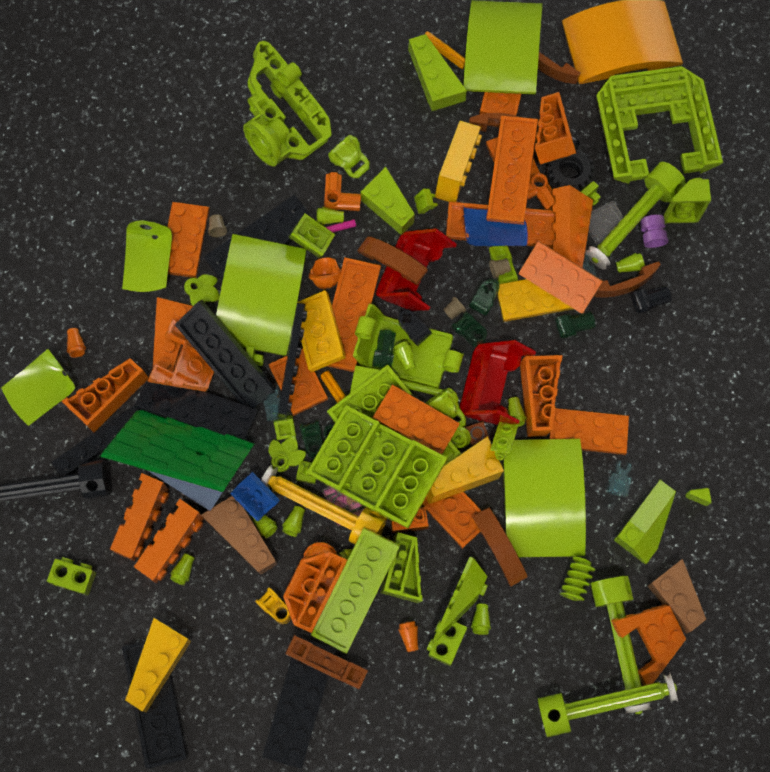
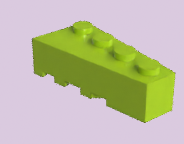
(436, 77)

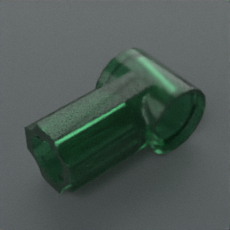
(570, 325)
(384, 352)

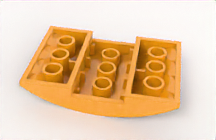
(621, 39)

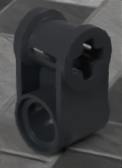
(416, 330)

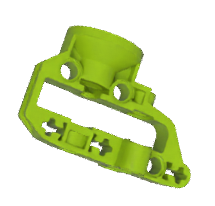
(271, 136)

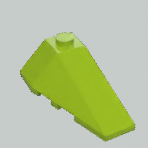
(646, 526)
(465, 595)

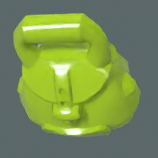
(347, 155)
(447, 403)

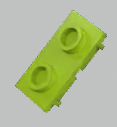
(504, 439)

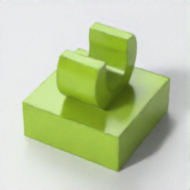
(591, 192)
(424, 201)
(258, 359)
(302, 476)

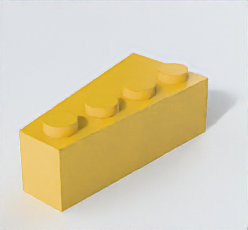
(458, 162)
(466, 472)
(156, 663)

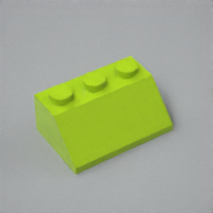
(689, 202)

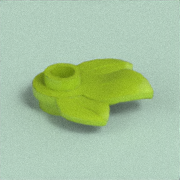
(204, 291)
(286, 451)

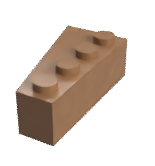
(237, 529)

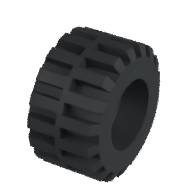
(576, 161)

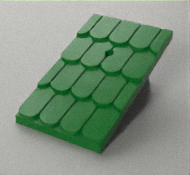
(181, 455)

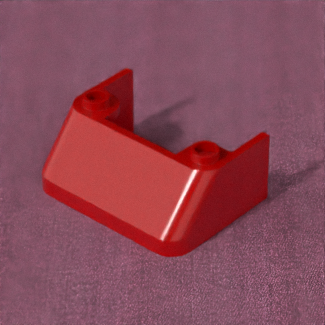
(422, 246)
(487, 380)

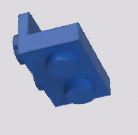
(254, 496)

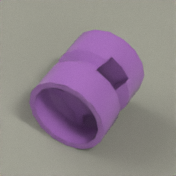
(653, 231)

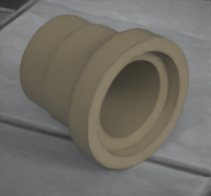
(217, 226)
(499, 267)
(454, 308)

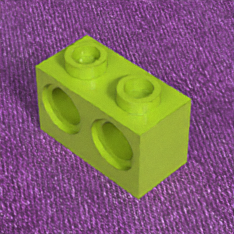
(70, 580)
(451, 643)

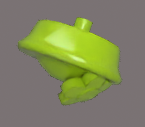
(461, 437)

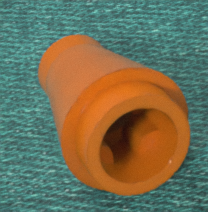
(75, 344)
(409, 635)

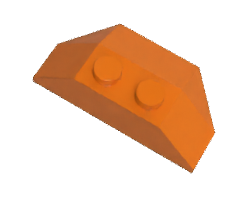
(312, 588)

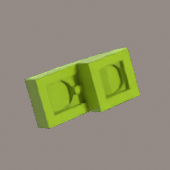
(503, 252)

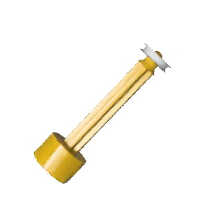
(325, 508)

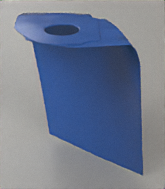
(492, 233)

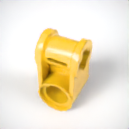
(272, 604)

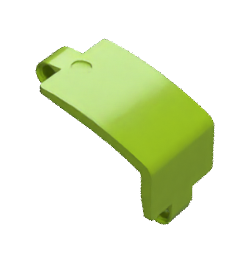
(430, 357)

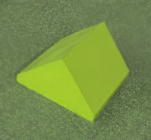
(312, 236)

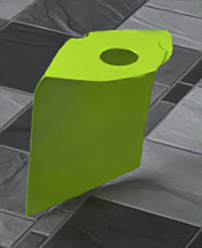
(146, 257)
(38, 388)

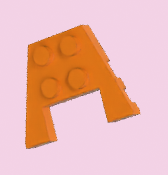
(190, 369)
(660, 635)

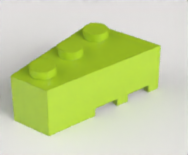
(388, 202)
(403, 575)

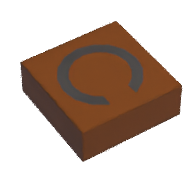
(477, 432)

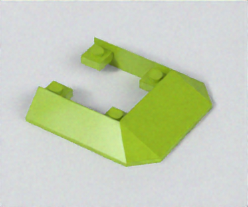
(654, 92)

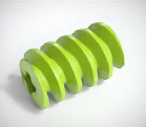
(577, 579)

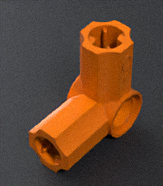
(543, 193)
(344, 201)

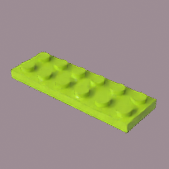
(355, 590)

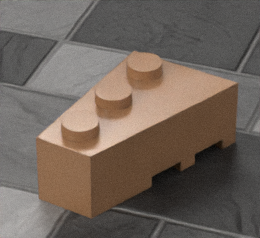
(677, 590)

